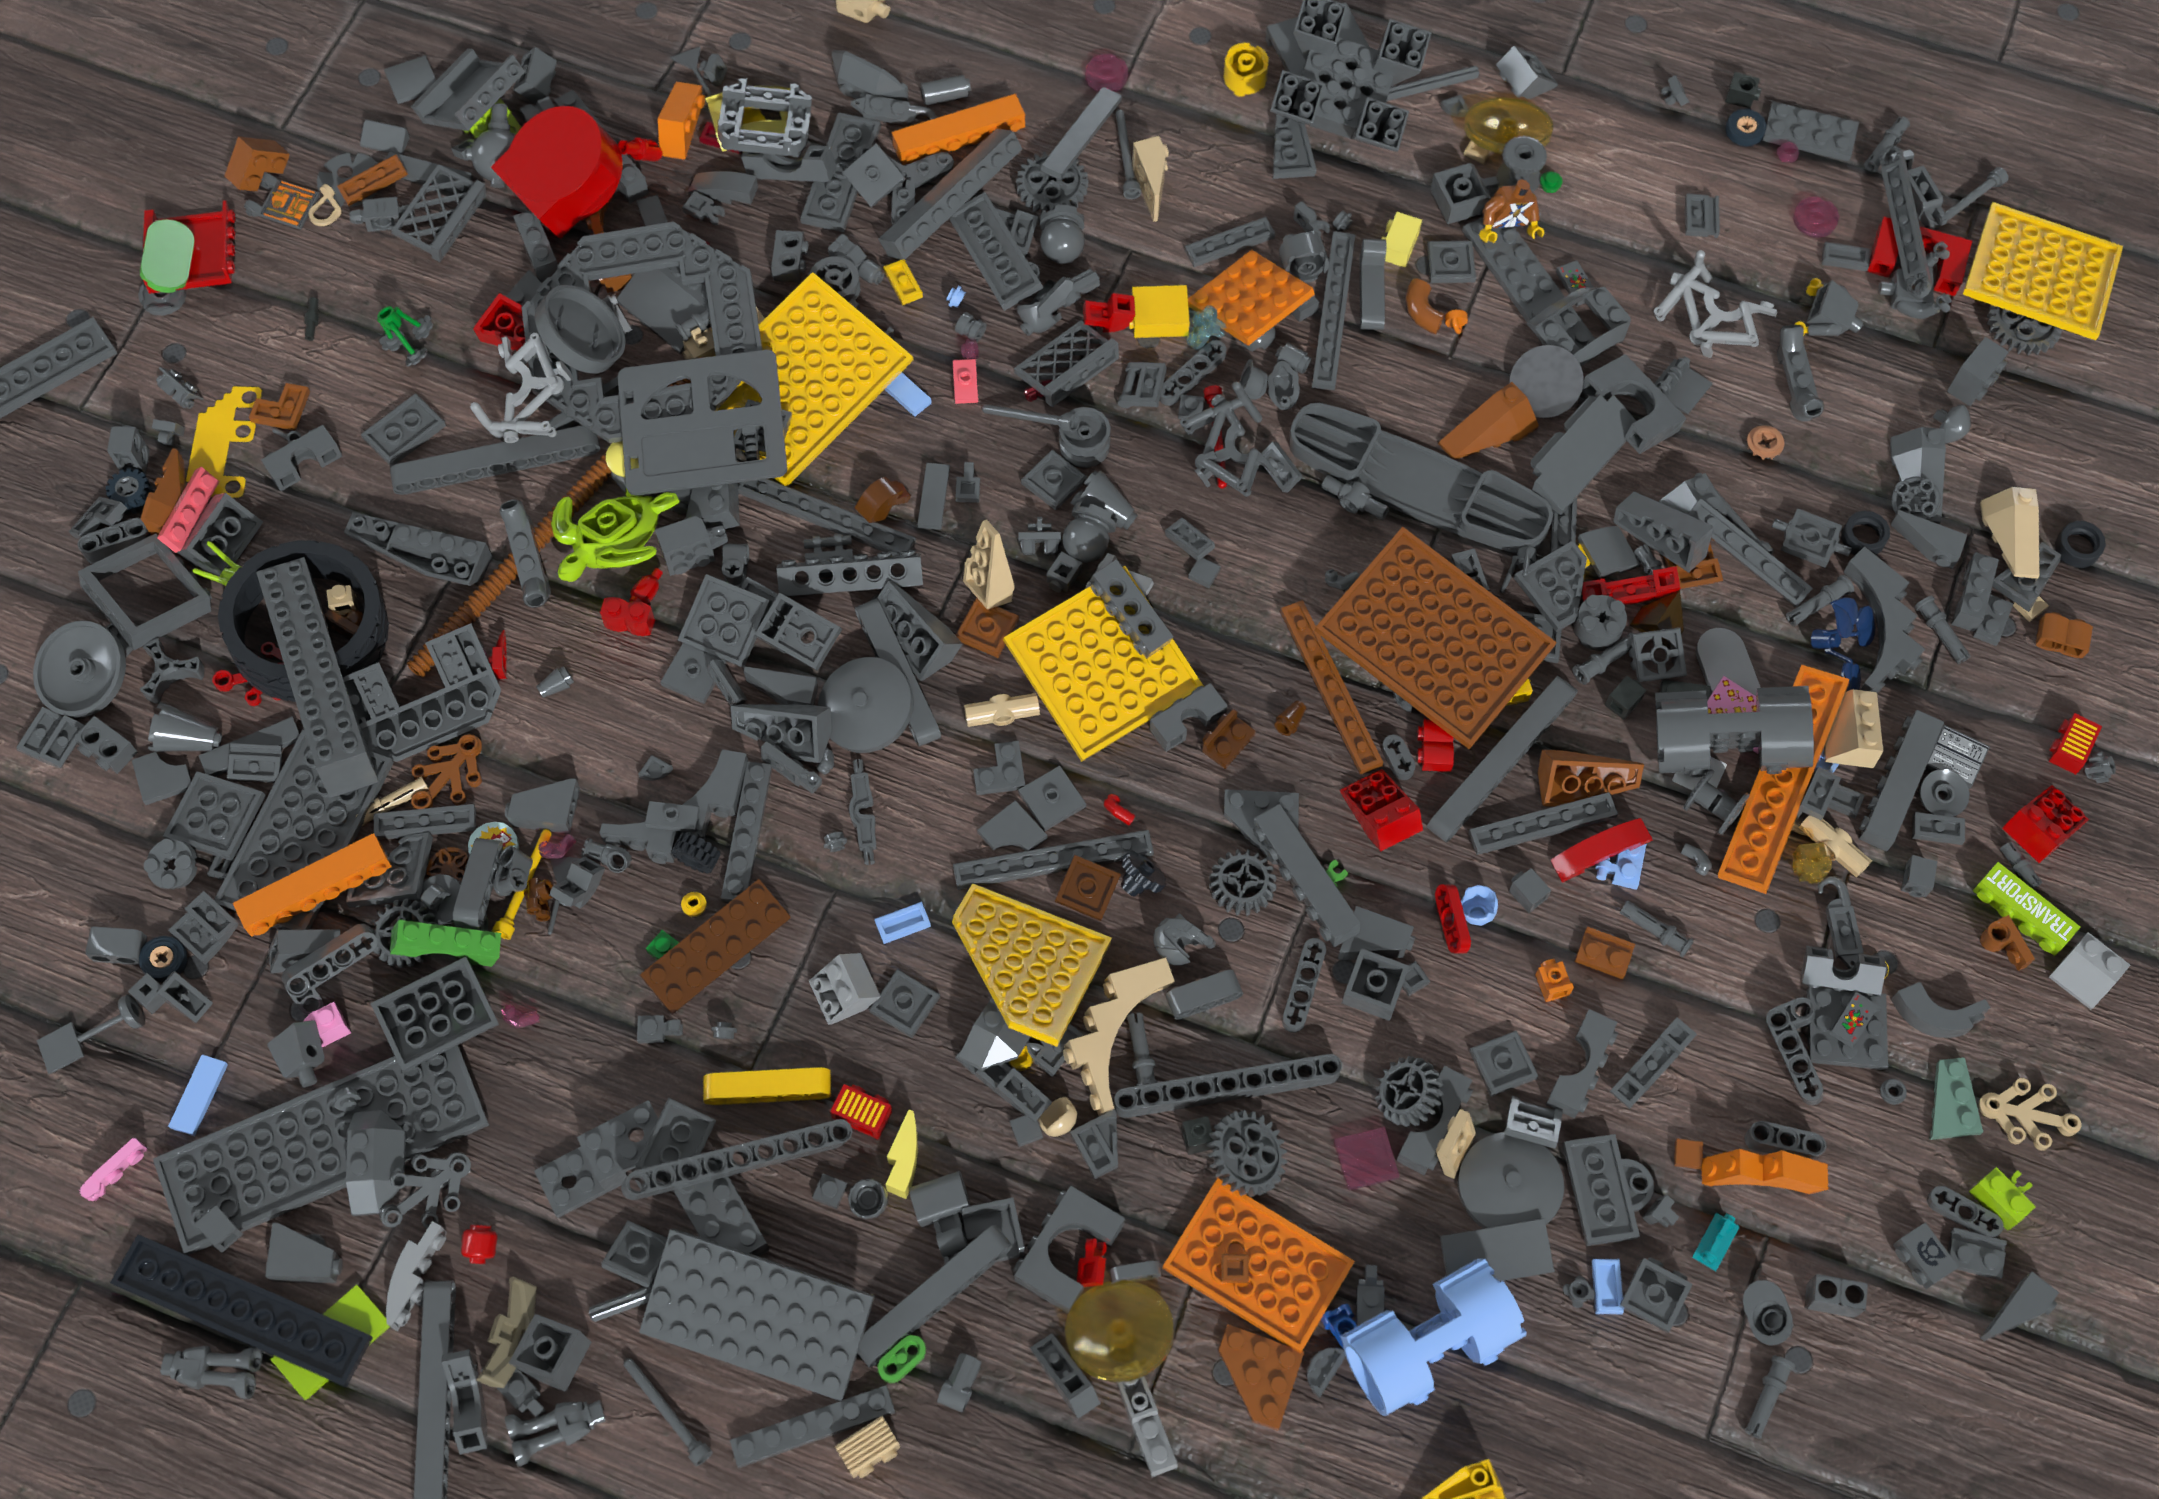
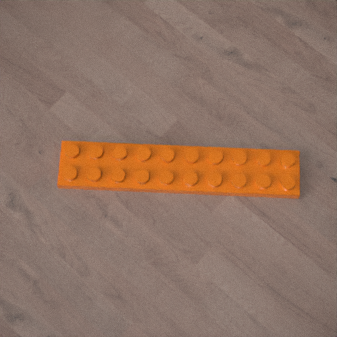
(1777, 797)

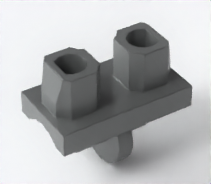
(1029, 539)

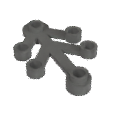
(428, 1188)

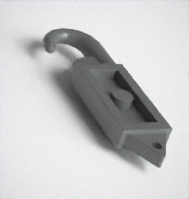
(890, 110)
(1842, 923)

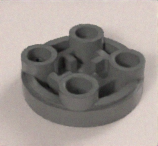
(1917, 497)

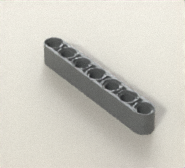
(886, 647)
(933, 1294)

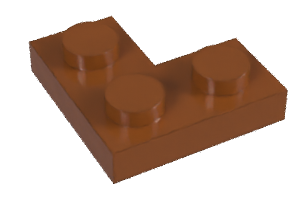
(284, 413)

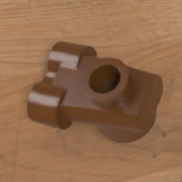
(536, 898)

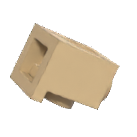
(341, 596)

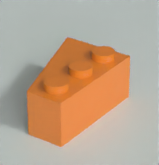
(679, 119)

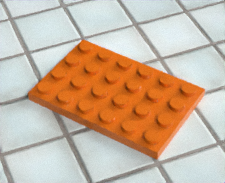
(1289, 1269)

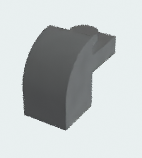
(579, 884)

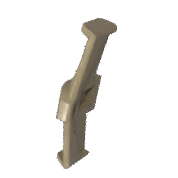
(508, 1333)

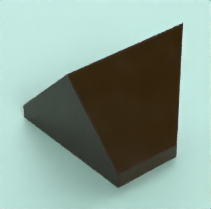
(1660, 615)

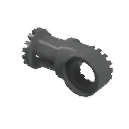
(605, 854)

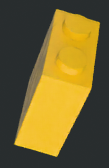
(1160, 311)

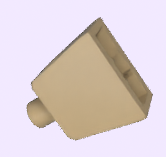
(863, 9)

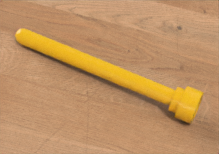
(506, 924)

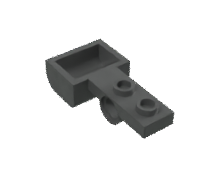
(941, 1204)

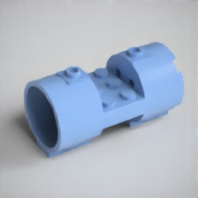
(1474, 1316)

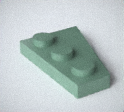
(1954, 1103)

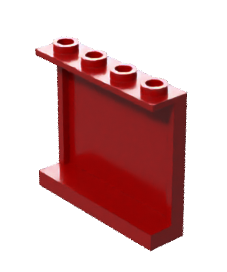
(212, 247)

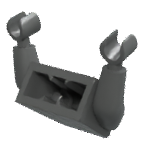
(1906, 303)

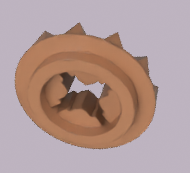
(1769, 435)

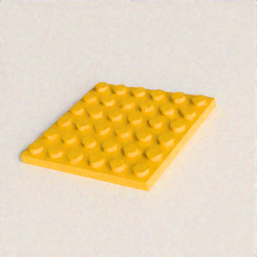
(2043, 271)
(1093, 673)

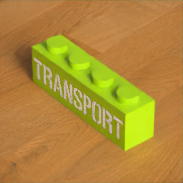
(2026, 908)

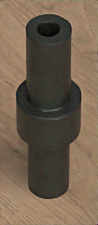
(311, 319)

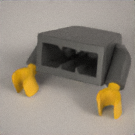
(1831, 311)

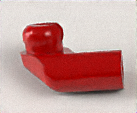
(1112, 805)

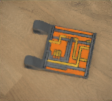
(285, 202)

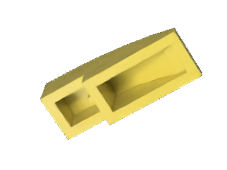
(903, 1157)

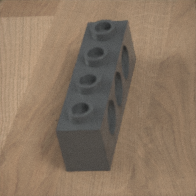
(1115, 576)

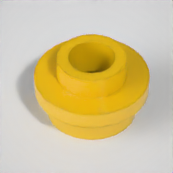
(697, 910)

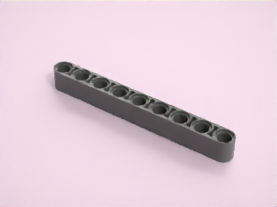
(493, 460)
(1502, 759)
(1218, 1094)
(726, 1164)
(434, 1391)

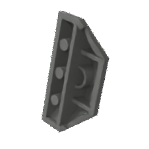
(859, 77)
(992, 1040)
(373, 1154)

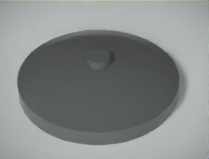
(79, 669)
(867, 704)
(1509, 1181)

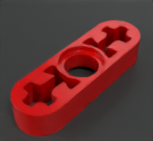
(1449, 903)

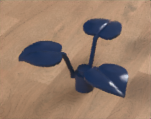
(1846, 616)

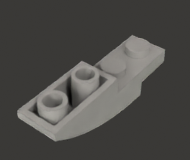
(406, 1285)
(1147, 1426)

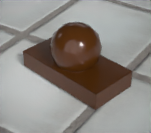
(347, 625)

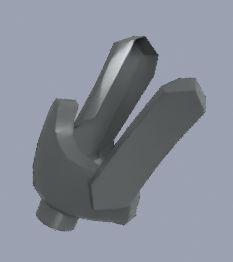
(1038, 315)

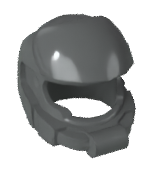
(1174, 935)

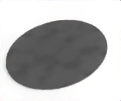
(1549, 379)

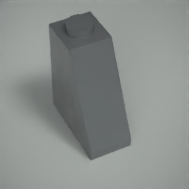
(545, 807)
(1378, 935)
(294, 945)
(300, 1258)

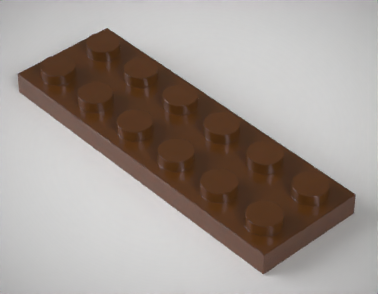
(715, 946)

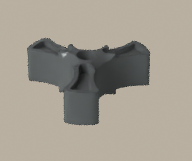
(168, 671)

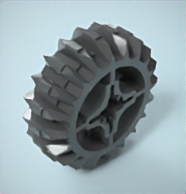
(1220, 878)
(384, 930)
(1409, 1107)

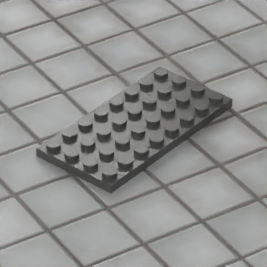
(298, 829)
(757, 1314)

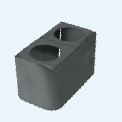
(115, 945)
(1832, 1305)

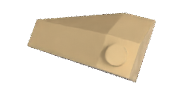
(2015, 527)
(988, 570)

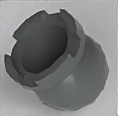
(1062, 233)
(1087, 535)

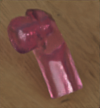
(553, 851)
(517, 1019)

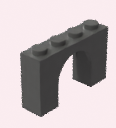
(1626, 378)
(1073, 1212)

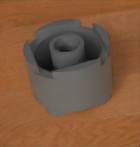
(1304, 256)
(1600, 622)

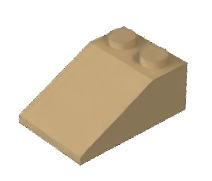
(1149, 171)

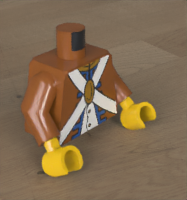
(1510, 208)

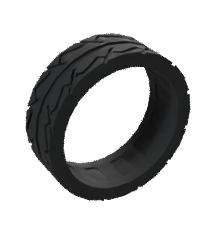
(326, 562)

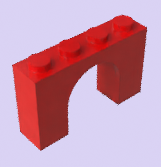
(1950, 270)

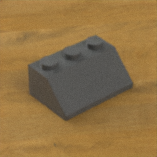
(227, 527)

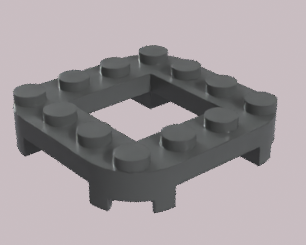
(731, 117)

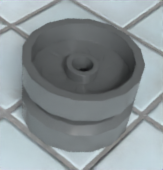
(1091, 440)

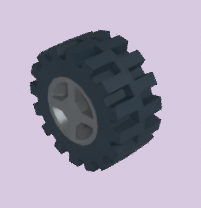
(126, 483)

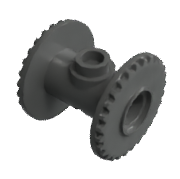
(1522, 160)
(1716, 801)

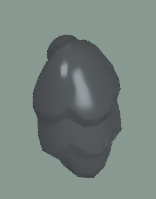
(1283, 386)

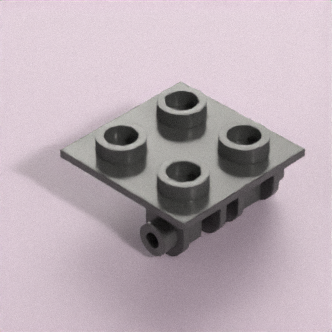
(1682, 384)

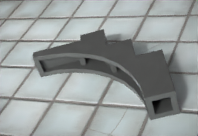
(1894, 621)
(717, 796)

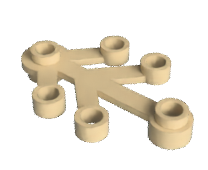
(2026, 1115)

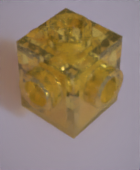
(1811, 862)

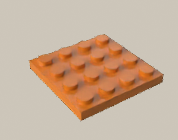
(1252, 296)

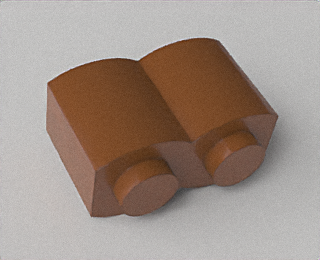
(2064, 635)

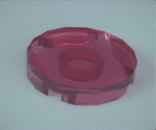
(1106, 72)
(1816, 217)

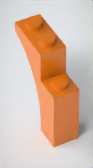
(1774, 1169)

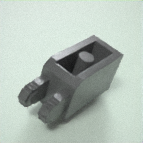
(1926, 198)

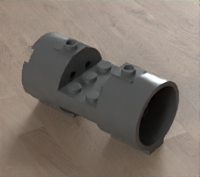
(1778, 729)

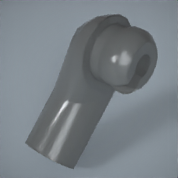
(827, 762)
(1699, 856)

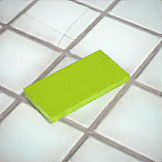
(353, 1310)

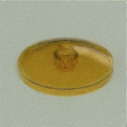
(1499, 120)
(1119, 1331)

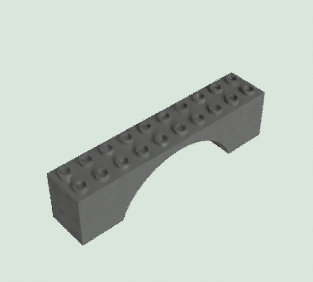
(316, 678)

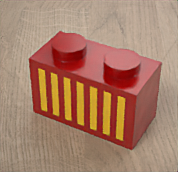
(2074, 743)
(861, 1110)

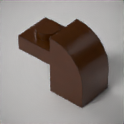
(880, 498)

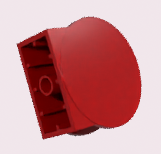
(562, 167)

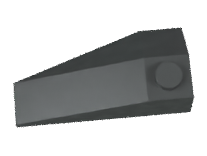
(1922, 455)
(922, 636)
(794, 728)

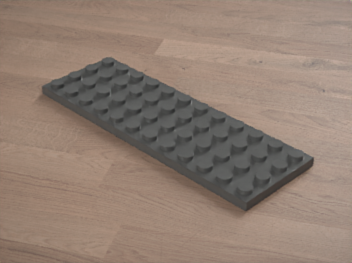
(301, 1145)

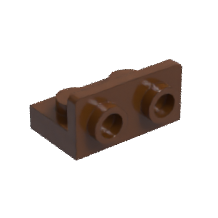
(1227, 739)

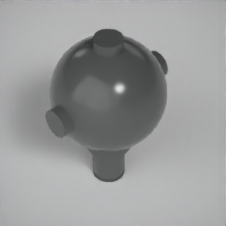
(491, 145)

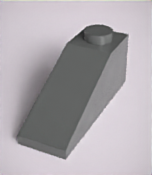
(1931, 539)
(783, 687)
(2027, 1302)
(1065, 1376)

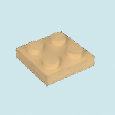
(1456, 1144)

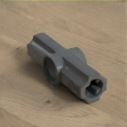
(1082, 285)

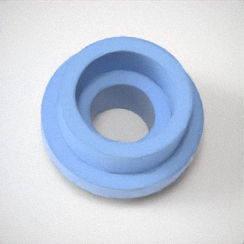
(955, 297)

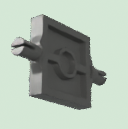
(1811, 537)

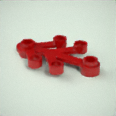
(223, 675)

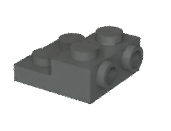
(1656, 1294)

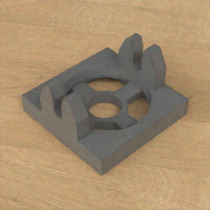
(1676, 652)

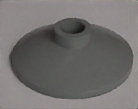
(1954, 789)

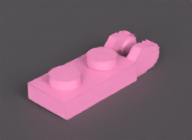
(112, 1170)

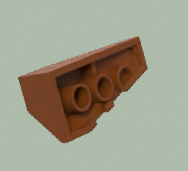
(1498, 420)
(168, 491)
(1578, 776)

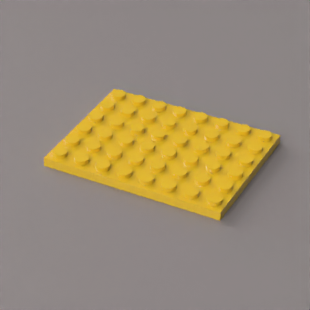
(827, 368)

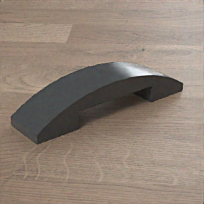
(1653, 1063)

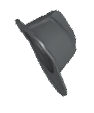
(1253, 381)
(1768, 1312)

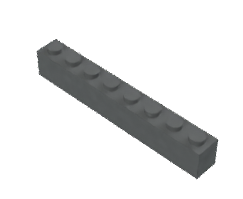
(950, 194)

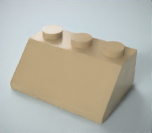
(1855, 731)

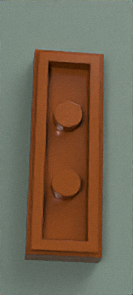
(372, 180)

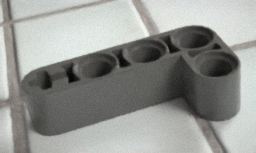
(1372, 284)
(477, 885)
(332, 965)
(1799, 1053)

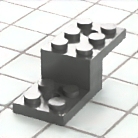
(787, 624)
(599, 1162)

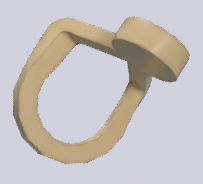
(328, 193)

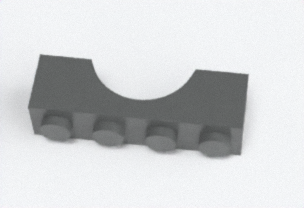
(815, 166)
(1593, 1036)
(1420, 1147)

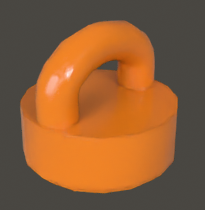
(1456, 319)

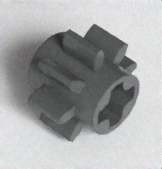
(2100, 767)

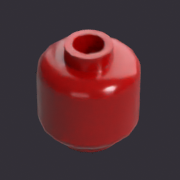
(479, 1243)

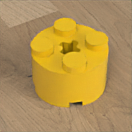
(1245, 69)

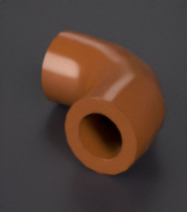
(1419, 307)

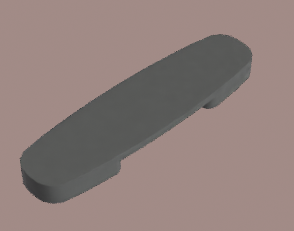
(1419, 480)

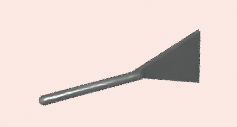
(690, 60)
(560, 868)

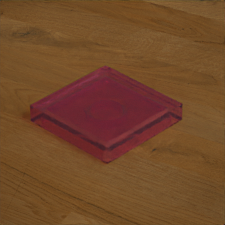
(1366, 1158)

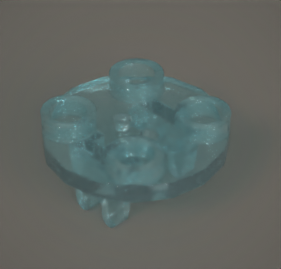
(1204, 326)

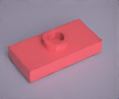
(965, 381)

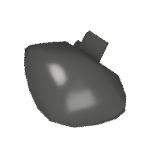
(1955, 422)

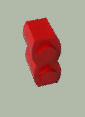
(627, 616)
(1436, 749)

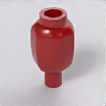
(646, 587)

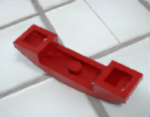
(1636, 589)
(1600, 847)

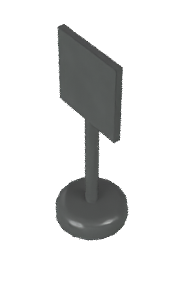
(64, 1045)

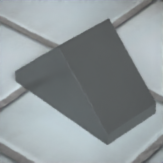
(184, 997)

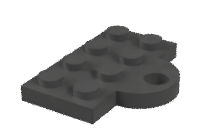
(1606, 1189)

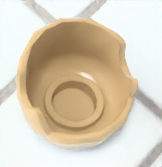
(1058, 1117)

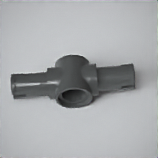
(1355, 497)

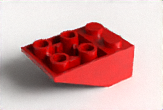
(1382, 809)
(2045, 823)

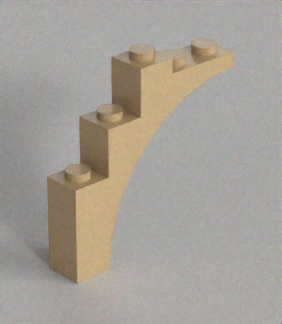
(1103, 1020)

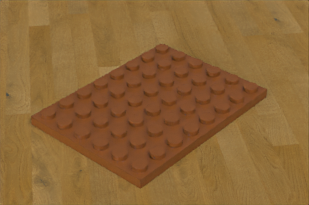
(1435, 637)

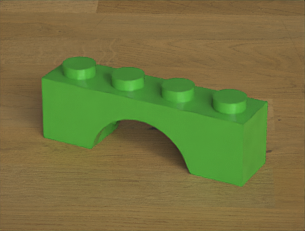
(419, 938)

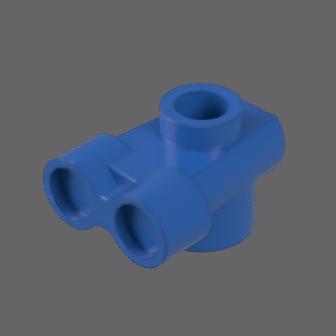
(1339, 1321)

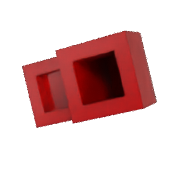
(1112, 315)

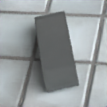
(104, 539)
(1204, 994)
(1772, 1143)

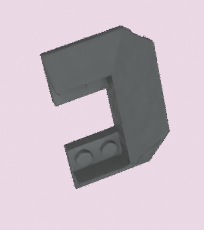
(433, 719)

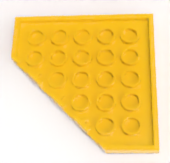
(1029, 960)

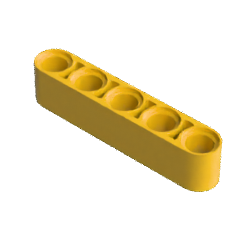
(766, 1086)

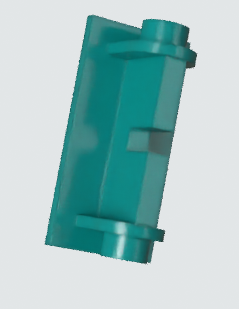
(1716, 1241)

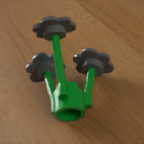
(391, 320)

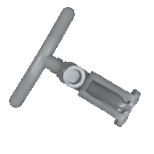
(1703, 333)
(552, 384)

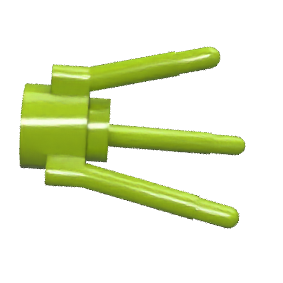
(226, 573)

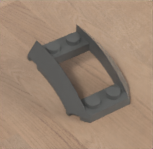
(1604, 307)

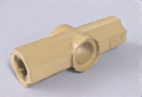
(1001, 709)
(1837, 844)

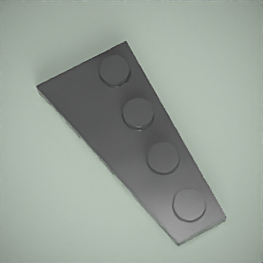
(1291, 150)

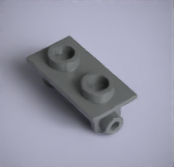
(185, 391)

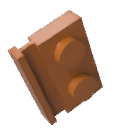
(1605, 952)

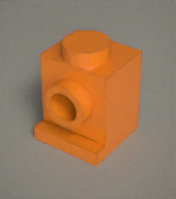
(1550, 987)

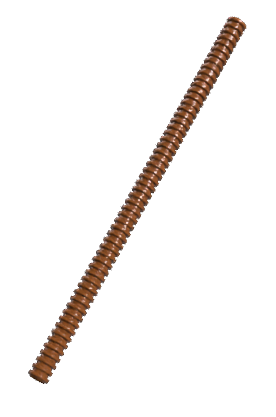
(507, 571)

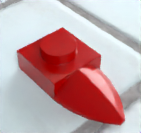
(498, 660)

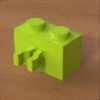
(2003, 1198)

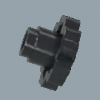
(1141, 874)

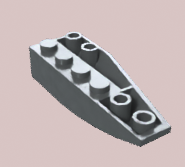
(422, 549)

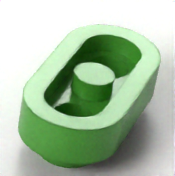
(901, 1359)

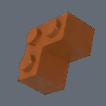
(253, 158)

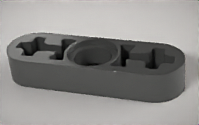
(1976, 1210)

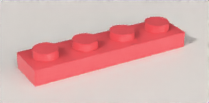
(188, 509)

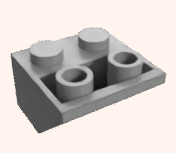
(844, 987)

